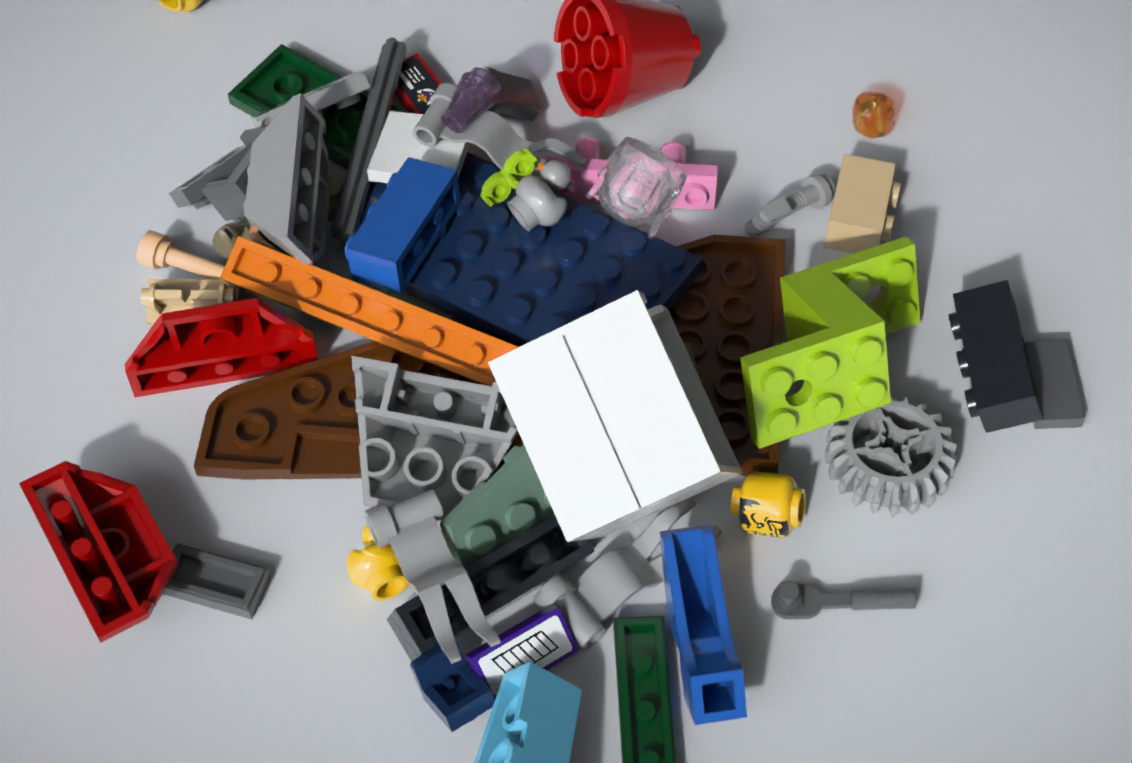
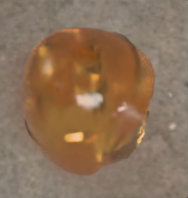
(873, 114)

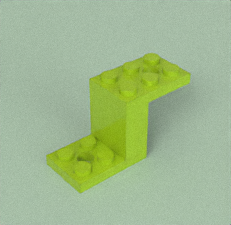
(832, 342)

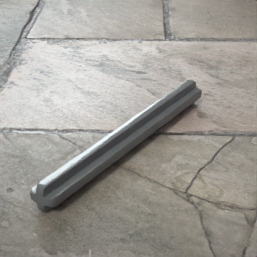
(374, 117)

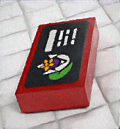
(416, 85)

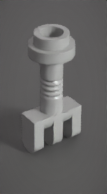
(816, 191)

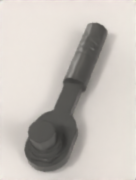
(806, 601)

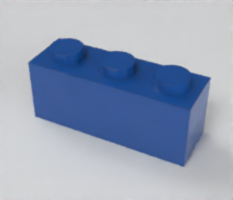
(403, 225)

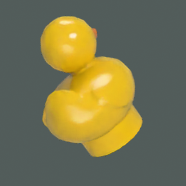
(376, 569)

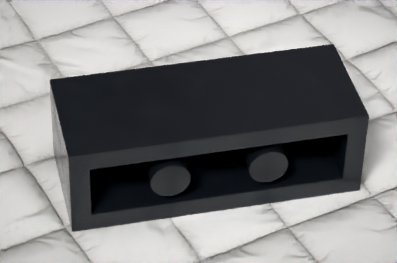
(994, 357)

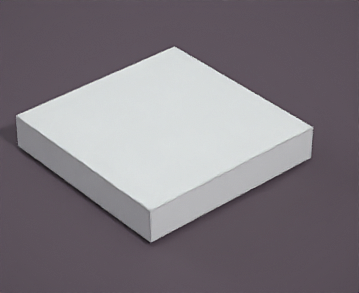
(399, 143)

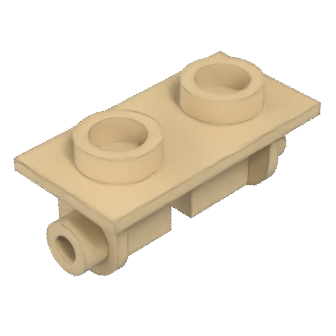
(183, 294)

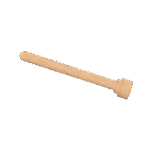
(158, 251)

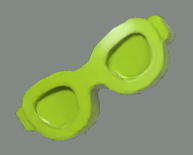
(499, 185)

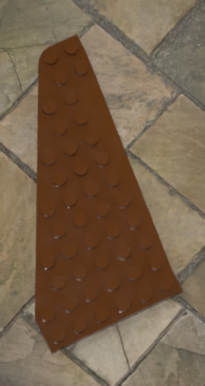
(307, 420)

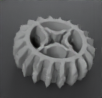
(882, 467)

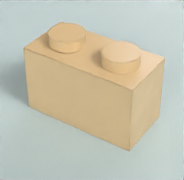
(861, 203)

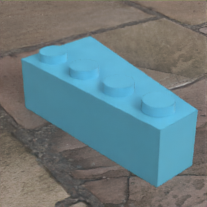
(531, 718)

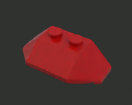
(217, 347)
(102, 544)

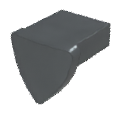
(515, 97)

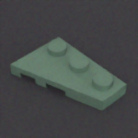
(497, 510)

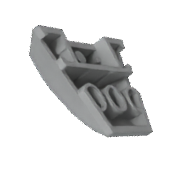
(426, 434)

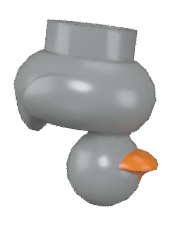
(535, 198)

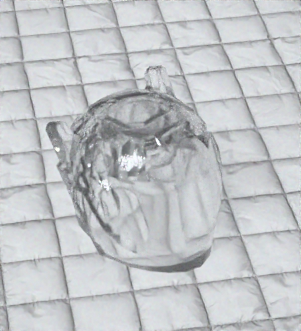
(638, 185)

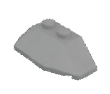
(291, 181)

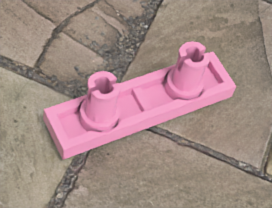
(697, 192)

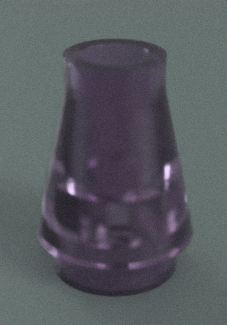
(472, 97)

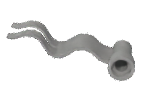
(488, 132)
(428, 565)
(611, 580)

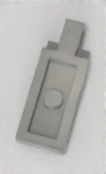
(341, 92)

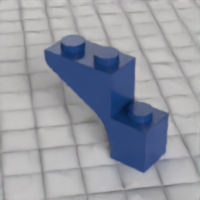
(700, 626)

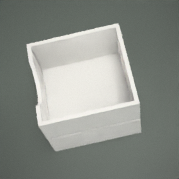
(614, 417)

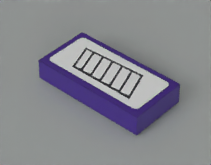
(538, 639)

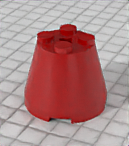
(622, 53)

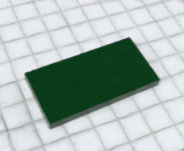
(290, 74)

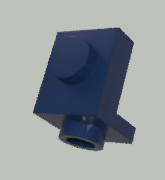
(451, 689)

